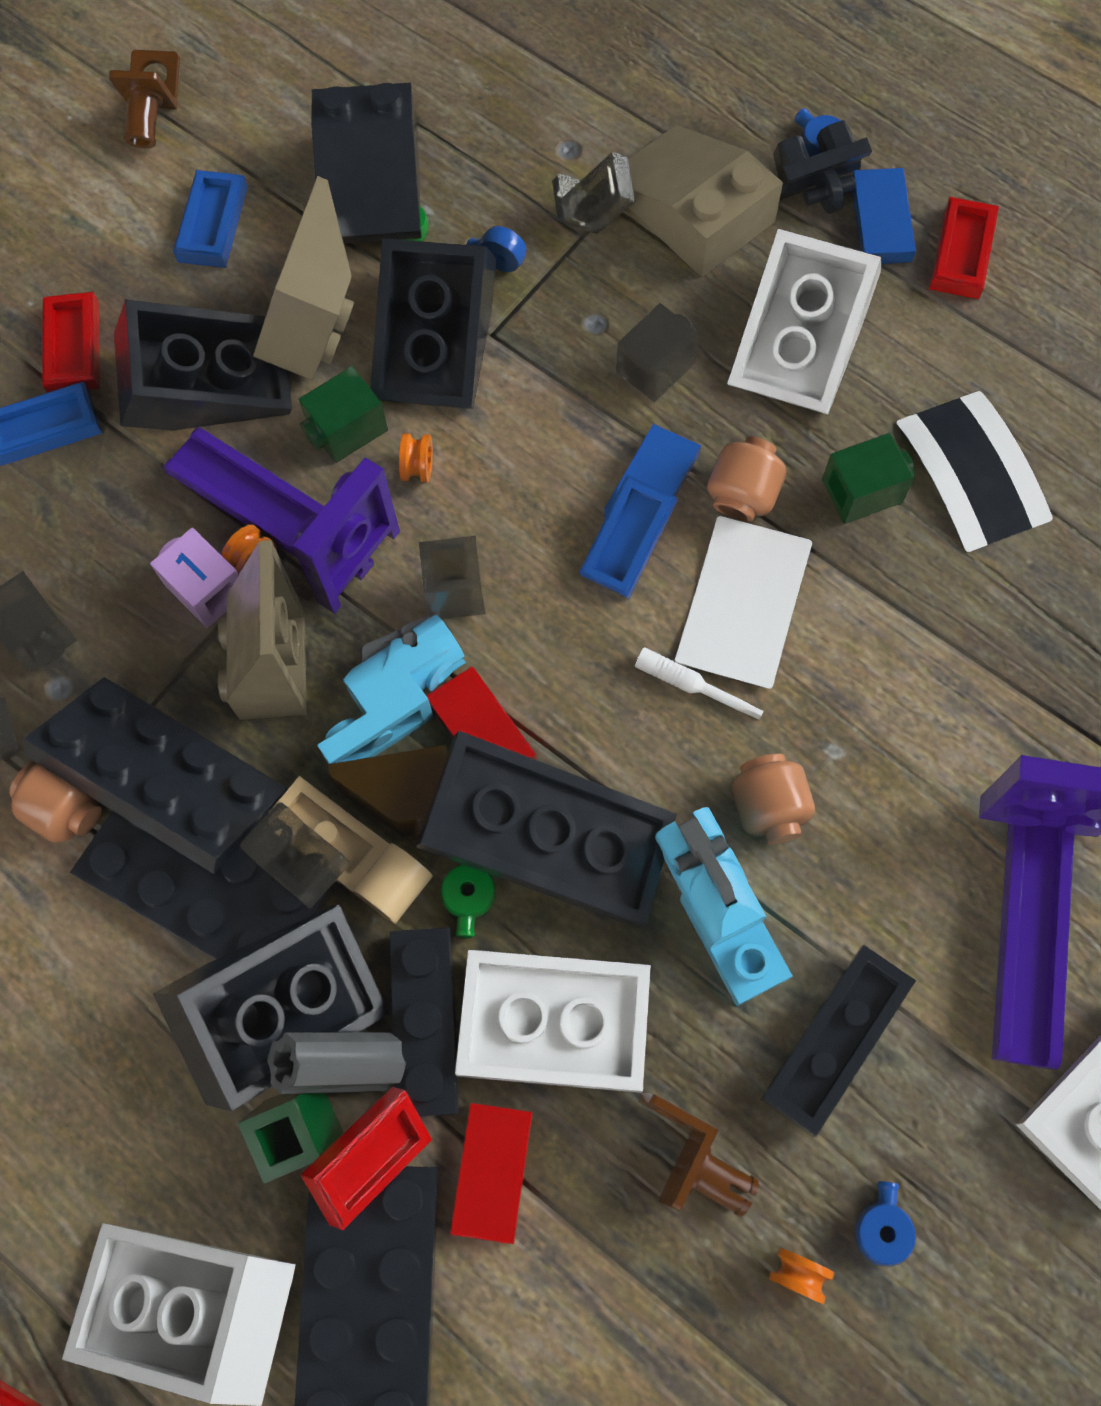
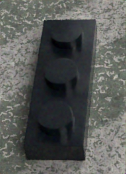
(425, 1018)
(838, 1041)

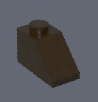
(393, 786)

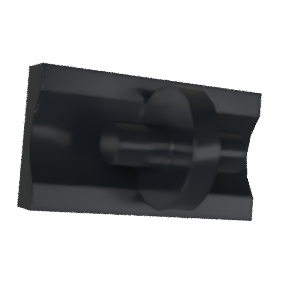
(824, 175)

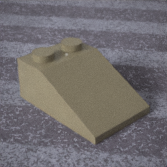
(702, 195)
(309, 293)
(263, 641)

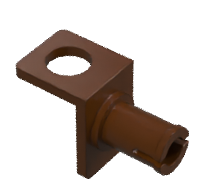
(146, 93)
(697, 1167)

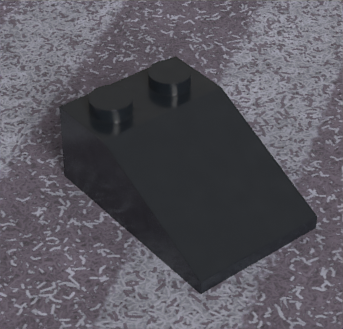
(371, 159)
(431, 322)
(193, 368)
(284, 983)

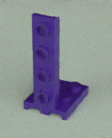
(328, 540)
(1044, 810)

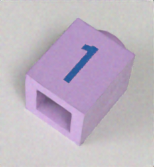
(196, 575)

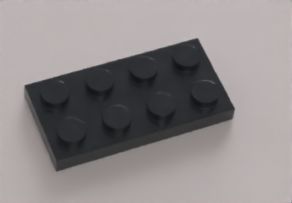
(155, 772)
(546, 830)
(171, 890)
(370, 1300)

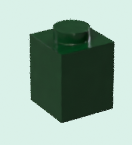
(342, 415)
(868, 477)
(289, 1132)

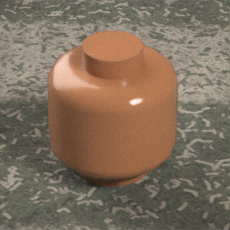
(746, 479)
(773, 798)
(52, 804)

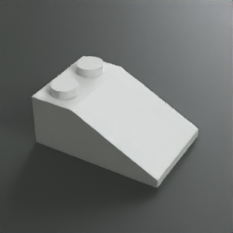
(805, 321)
(180, 1316)

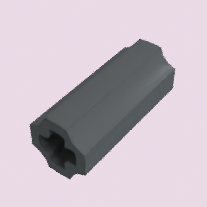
(335, 1062)

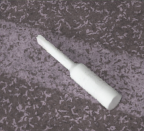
(689, 681)

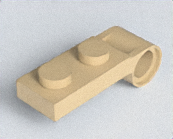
(378, 871)

